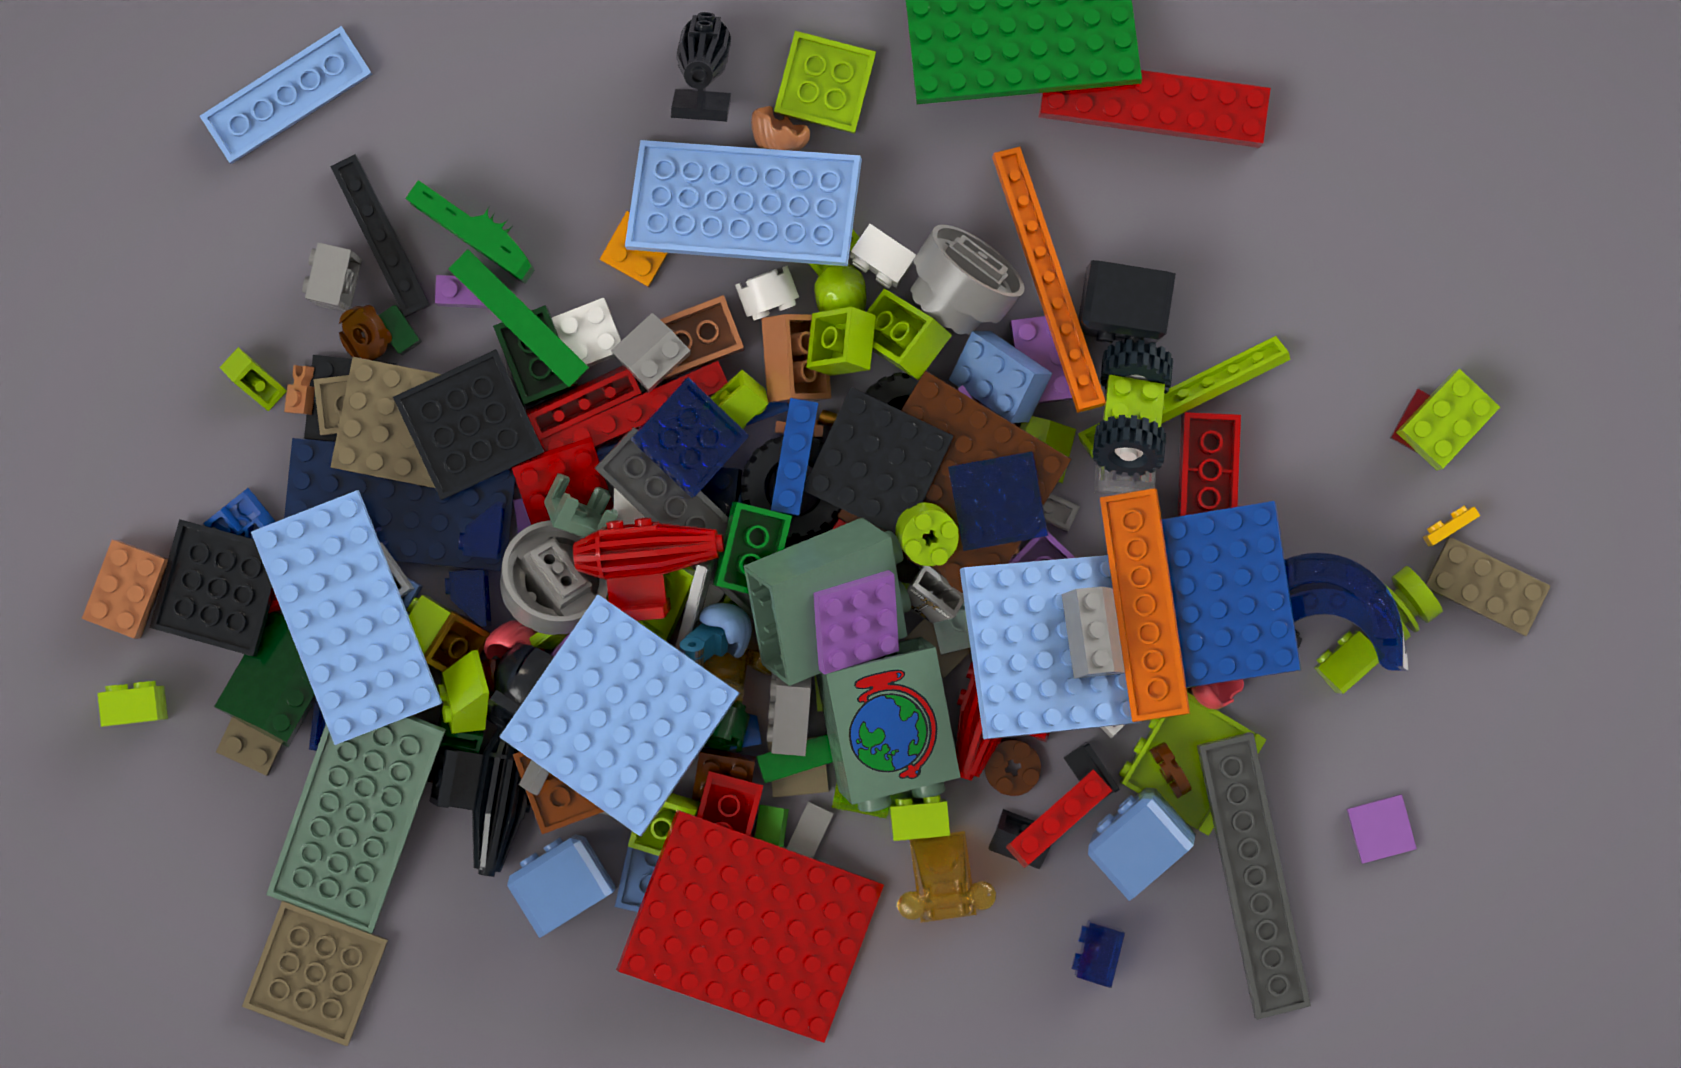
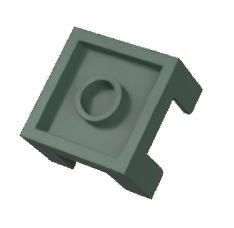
(576, 517)

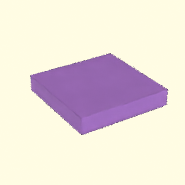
(1381, 828)

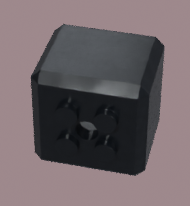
(1125, 302)

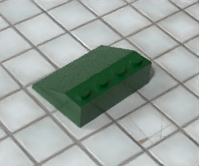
(270, 689)

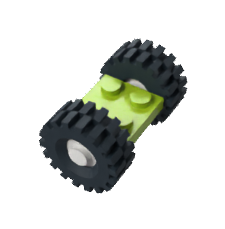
(1131, 428)

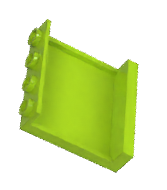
(1182, 737)

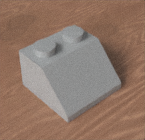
(651, 352)

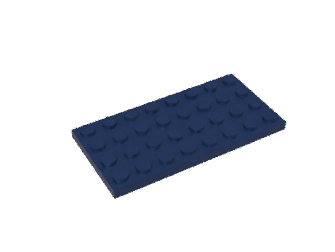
(411, 515)

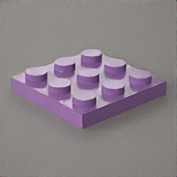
(856, 622)

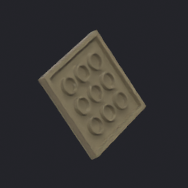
(371, 429)
(315, 973)

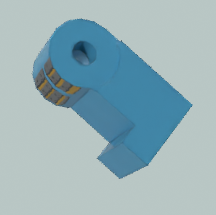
(704, 643)

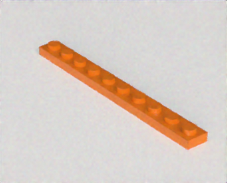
(1049, 280)

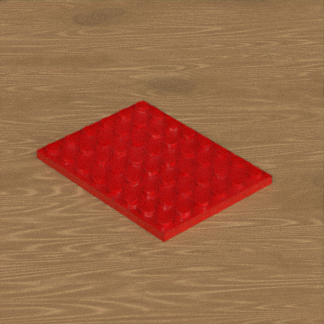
(750, 926)

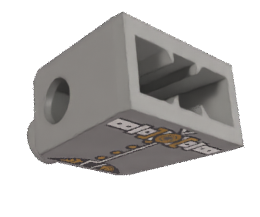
(933, 596)

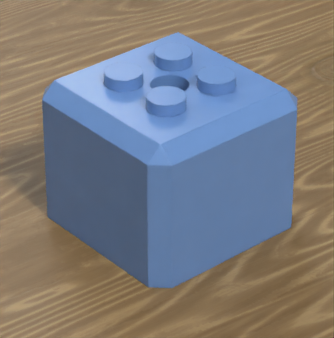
(1140, 841)
(559, 883)

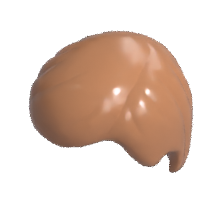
(776, 133)

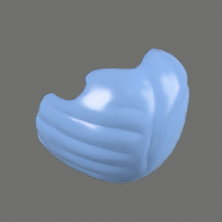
(733, 621)

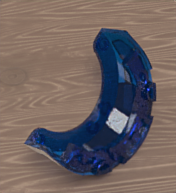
(1348, 590)

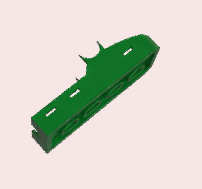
(476, 231)

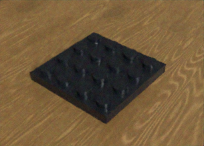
(468, 424)
(877, 460)
(214, 590)

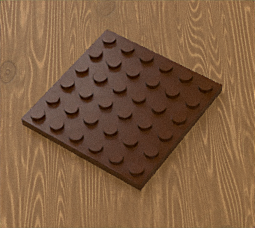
(977, 437)

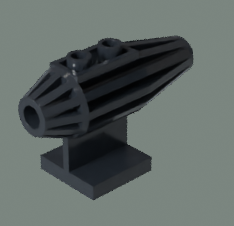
(701, 59)
(490, 789)

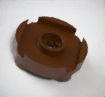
(365, 320)
(1170, 770)
(1027, 775)

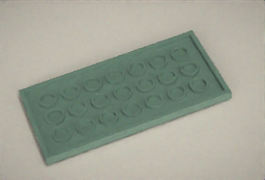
(355, 821)

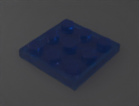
(690, 437)
(998, 501)

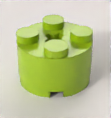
(933, 548)

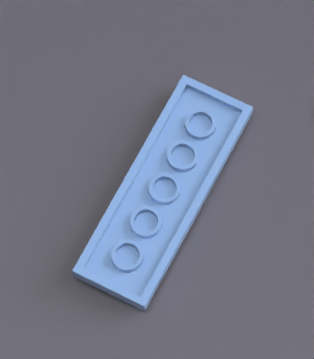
(286, 95)

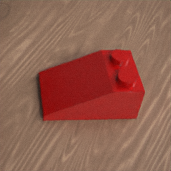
(730, 802)

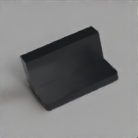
(1084, 760)
(1008, 828)

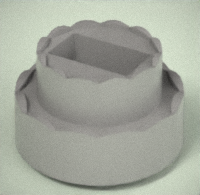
(963, 280)
(542, 581)

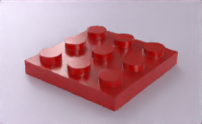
(572, 460)

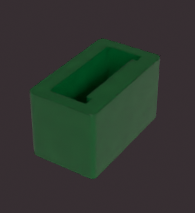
(403, 335)
(463, 741)

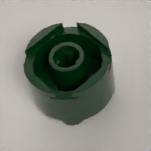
(730, 730)

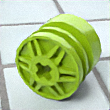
(1413, 600)

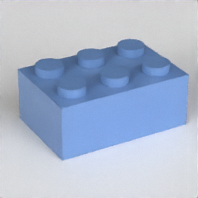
(1000, 376)

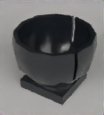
(515, 681)

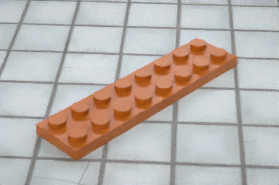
(1144, 605)

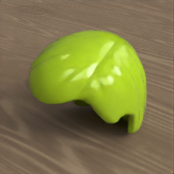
(840, 288)

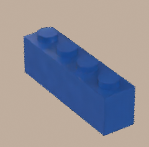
(794, 457)

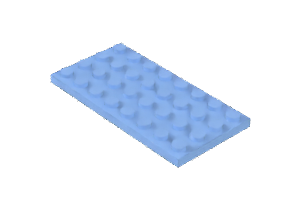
(743, 202)
(346, 617)

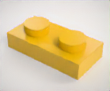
(1460, 518)

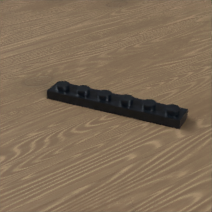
(380, 235)

